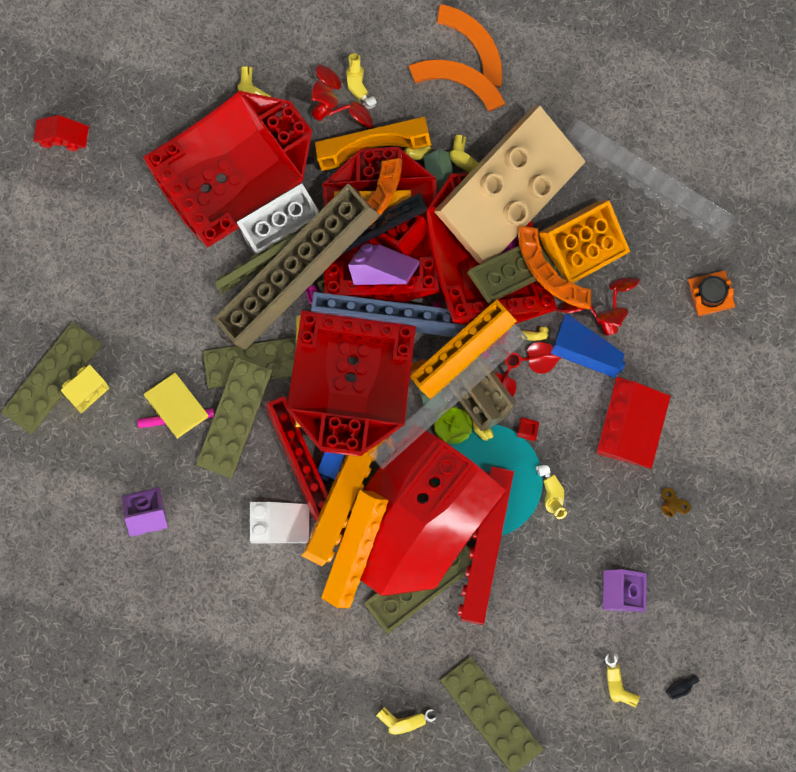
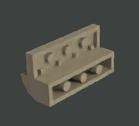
(488, 402)

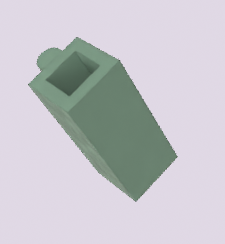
(440, 166)

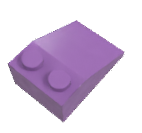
(381, 266)

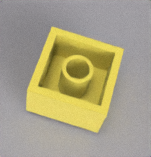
(84, 388)

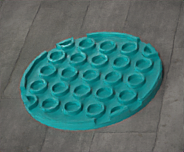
(513, 454)

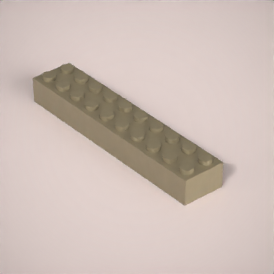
(296, 266)

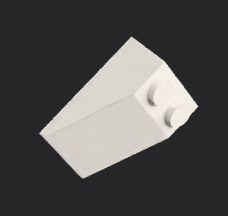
(279, 522)

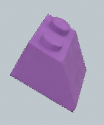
(144, 512)
(624, 590)

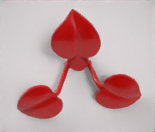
(327, 100)
(611, 318)
(540, 362)

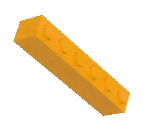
(463, 349)
(354, 549)

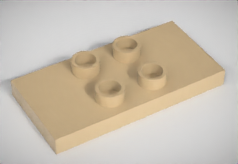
(510, 185)

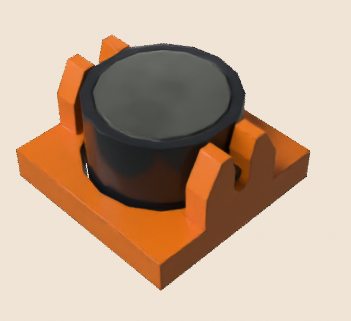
(712, 291)

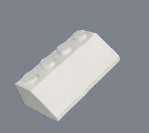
(277, 219)

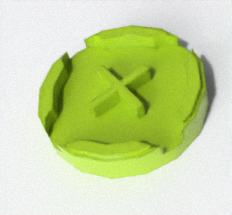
(454, 426)

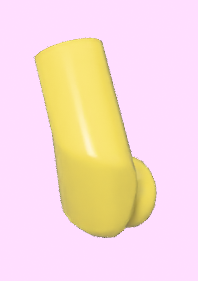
(417, 154)
(542, 334)
(484, 435)

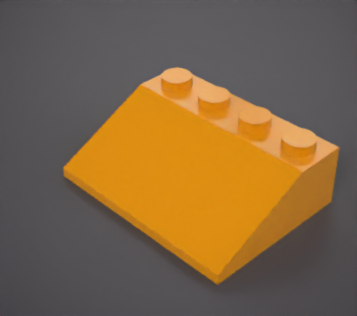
(585, 241)

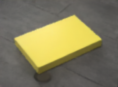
(176, 405)

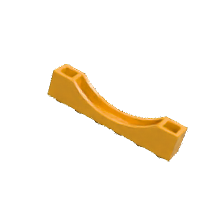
(337, 150)

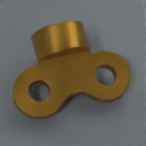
(673, 504)

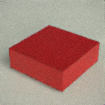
(528, 429)

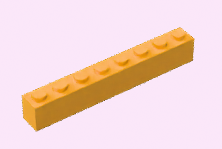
(336, 508)

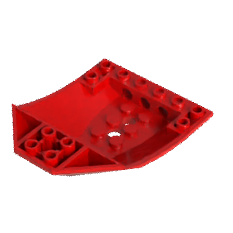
(249, 139)
(363, 173)
(455, 261)
(341, 413)
(423, 540)

